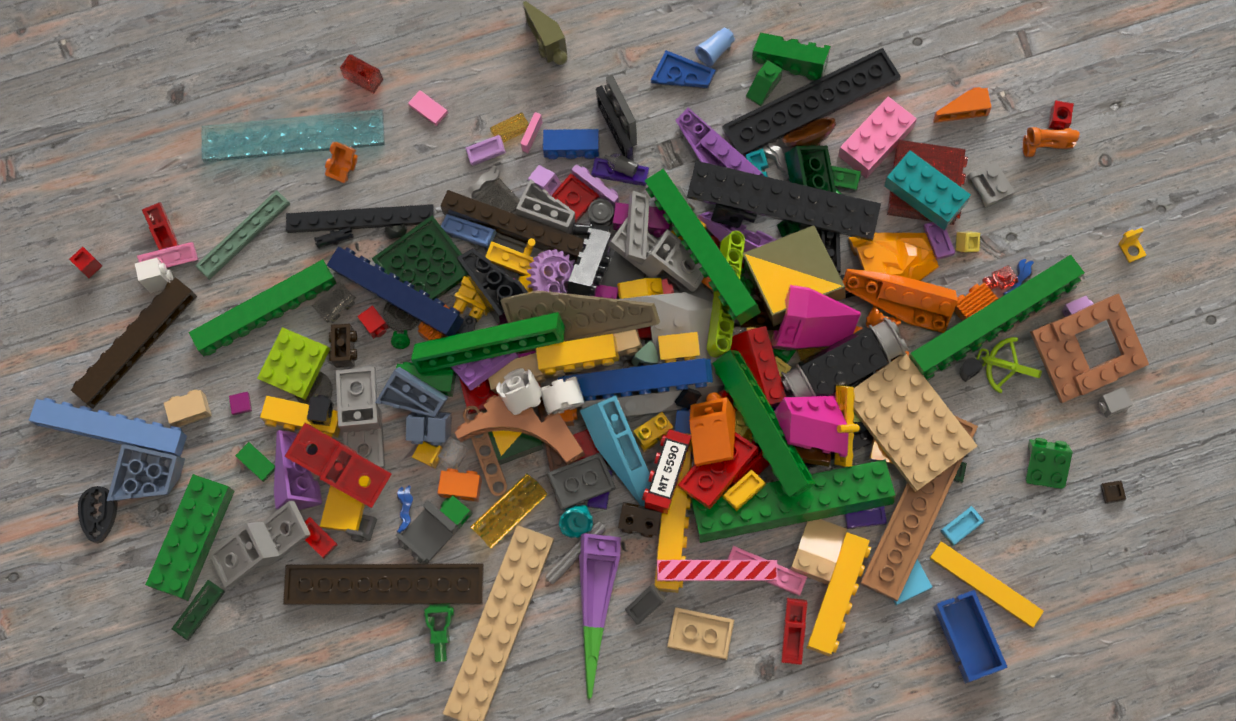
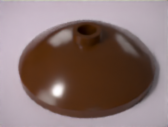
(811, 134)

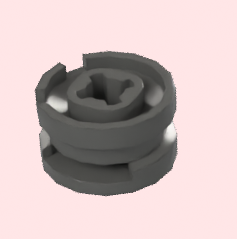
(601, 212)

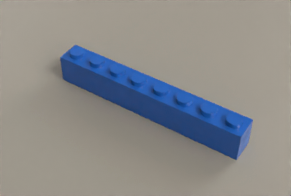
(644, 379)

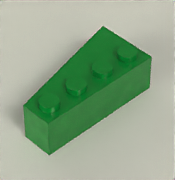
(792, 55)

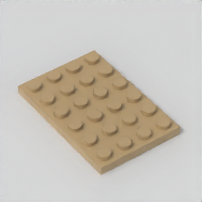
(911, 422)

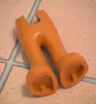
(1040, 138)

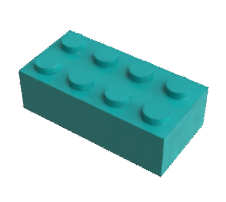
(927, 190)

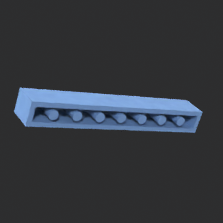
(107, 427)

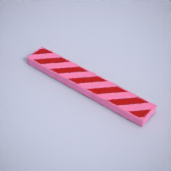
(717, 570)

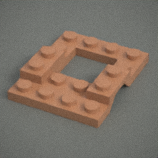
(1064, 356)

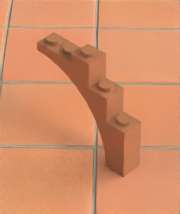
(499, 418)

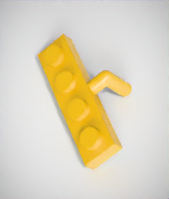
(511, 258)
(845, 401)

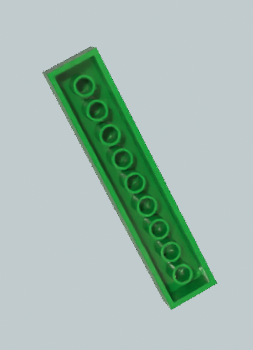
(997, 317)
(834, 494)

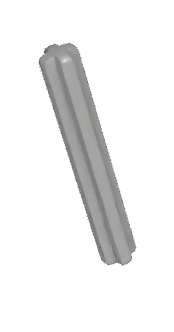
(571, 556)

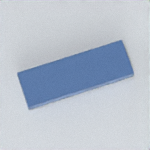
(468, 231)

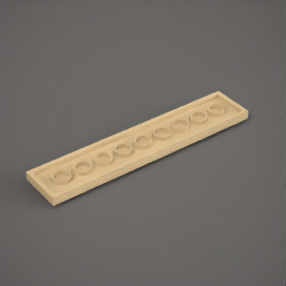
(498, 626)

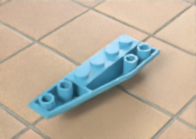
(617, 444)

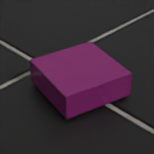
(240, 403)

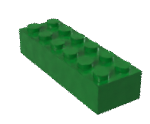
(190, 537)

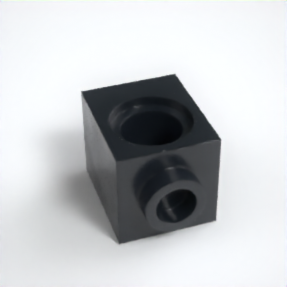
(320, 410)

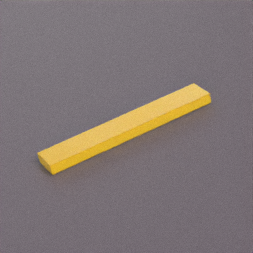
(986, 584)

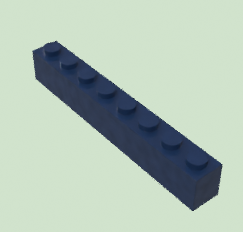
(395, 292)

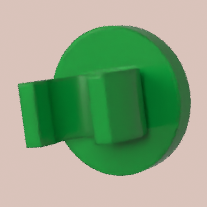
(400, 340)

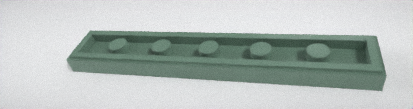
(242, 234)

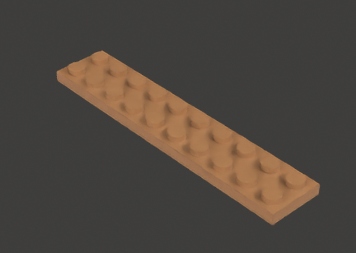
(908, 531)

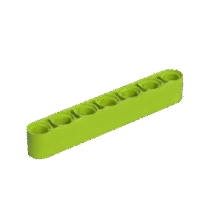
(733, 254)

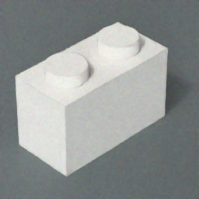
(153, 274)

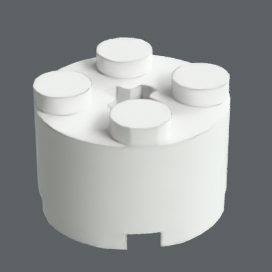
(519, 391)
(562, 395)

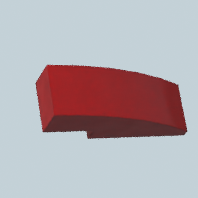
(160, 226)
(794, 631)

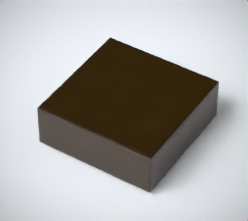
(1113, 492)

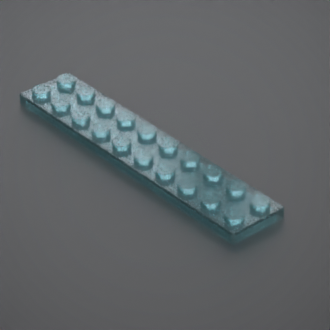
(292, 135)

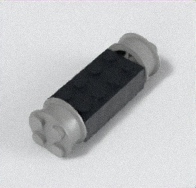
(845, 361)

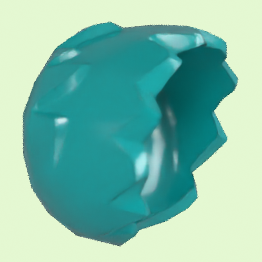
(576, 521)

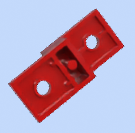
(338, 465)

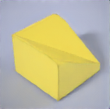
(968, 241)

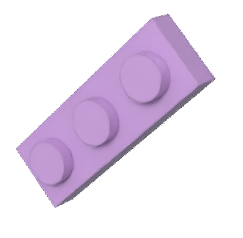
(596, 185)

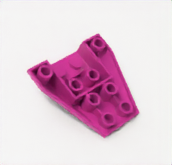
(813, 320)

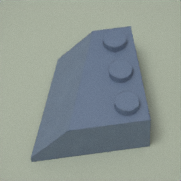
(144, 473)

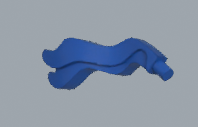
(1024, 271)
(406, 499)

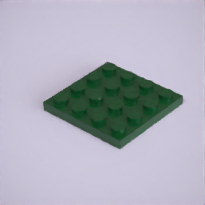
(424, 259)

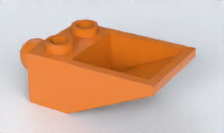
(712, 430)

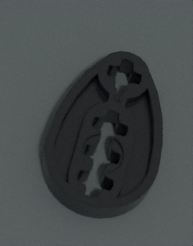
(86, 511)

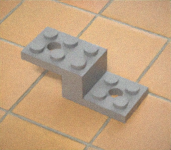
(664, 254)
(359, 414)
(259, 544)

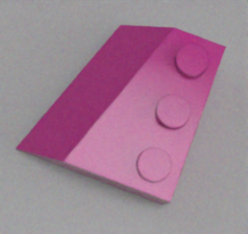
(813, 423)

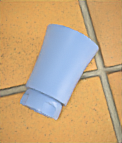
(714, 46)

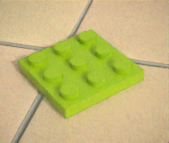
(293, 363)

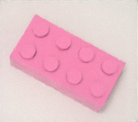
(877, 137)

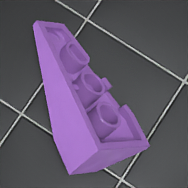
(752, 239)
(292, 480)

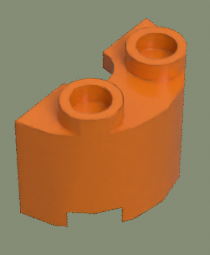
(341, 163)

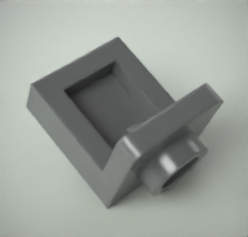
(365, 530)

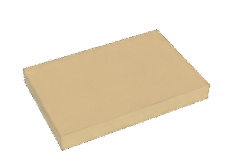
(700, 633)

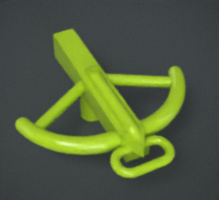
(991, 360)

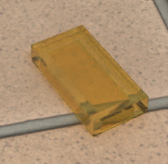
(510, 127)

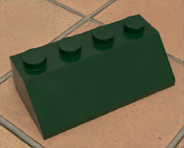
(810, 167)

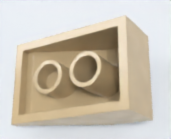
(818, 550)

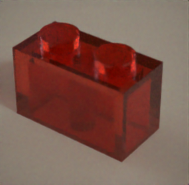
(361, 73)

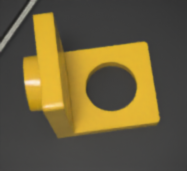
(1131, 239)
(427, 454)

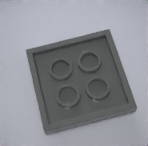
(621, 109)

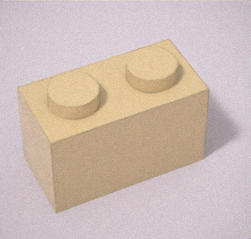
(187, 408)

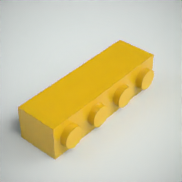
(577, 354)
(293, 415)

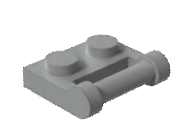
(995, 181)

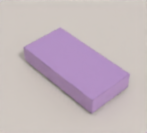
(485, 150)

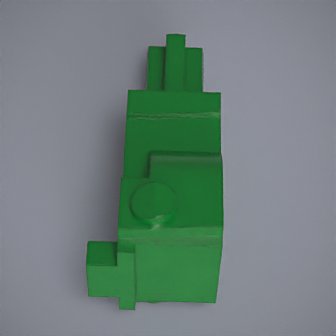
(440, 637)

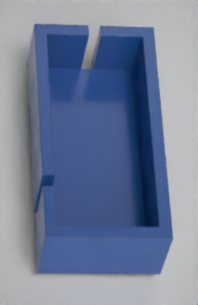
(970, 636)

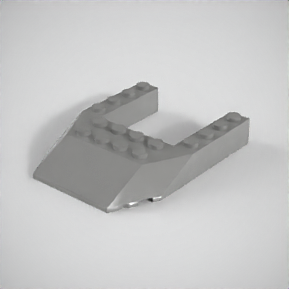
(677, 315)

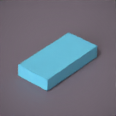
(962, 526)

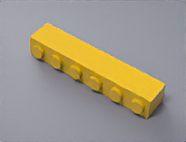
(838, 594)

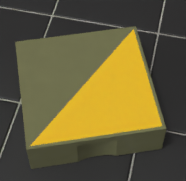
(796, 261)

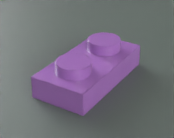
(939, 241)

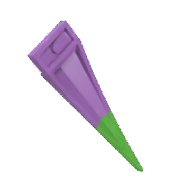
(597, 574)

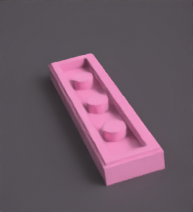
(787, 579)

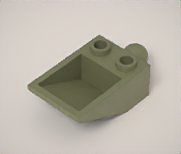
(547, 34)

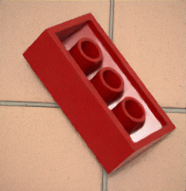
(759, 356)

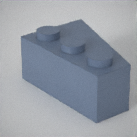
(412, 394)

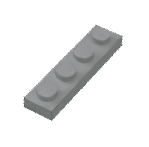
(637, 227)

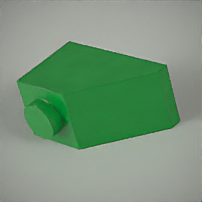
(764, 83)

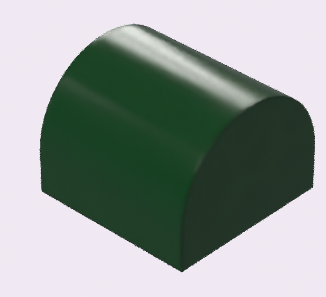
(787, 228)

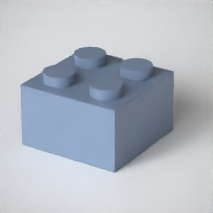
(428, 428)

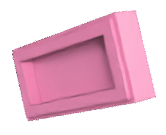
(428, 108)
(531, 132)

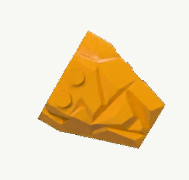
(896, 254)

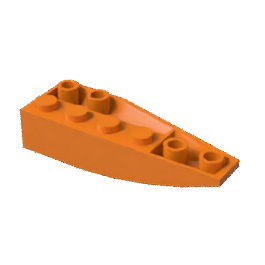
(904, 298)

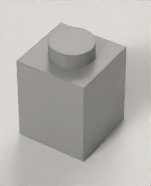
(1114, 402)

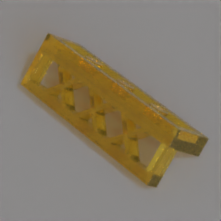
(510, 512)

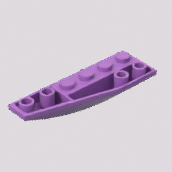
(710, 145)

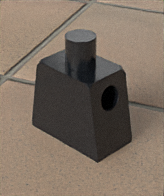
(731, 216)

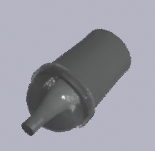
(621, 164)

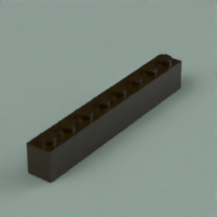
(511, 224)
(133, 342)

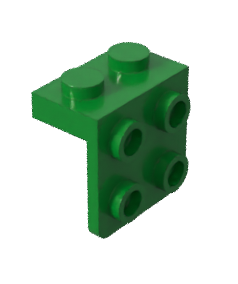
(1048, 463)

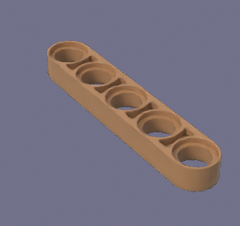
(486, 460)

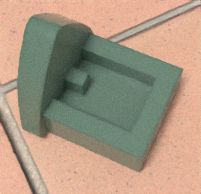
(647, 355)

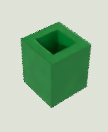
(455, 511)

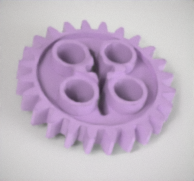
(555, 275)

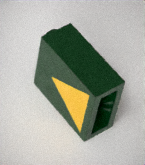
(513, 445)

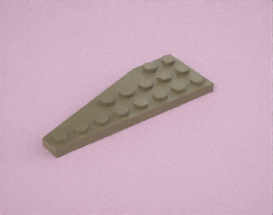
(581, 314)

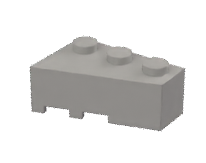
(544, 209)

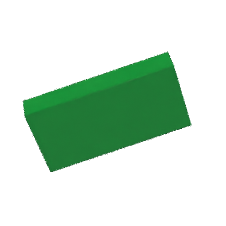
(255, 461)

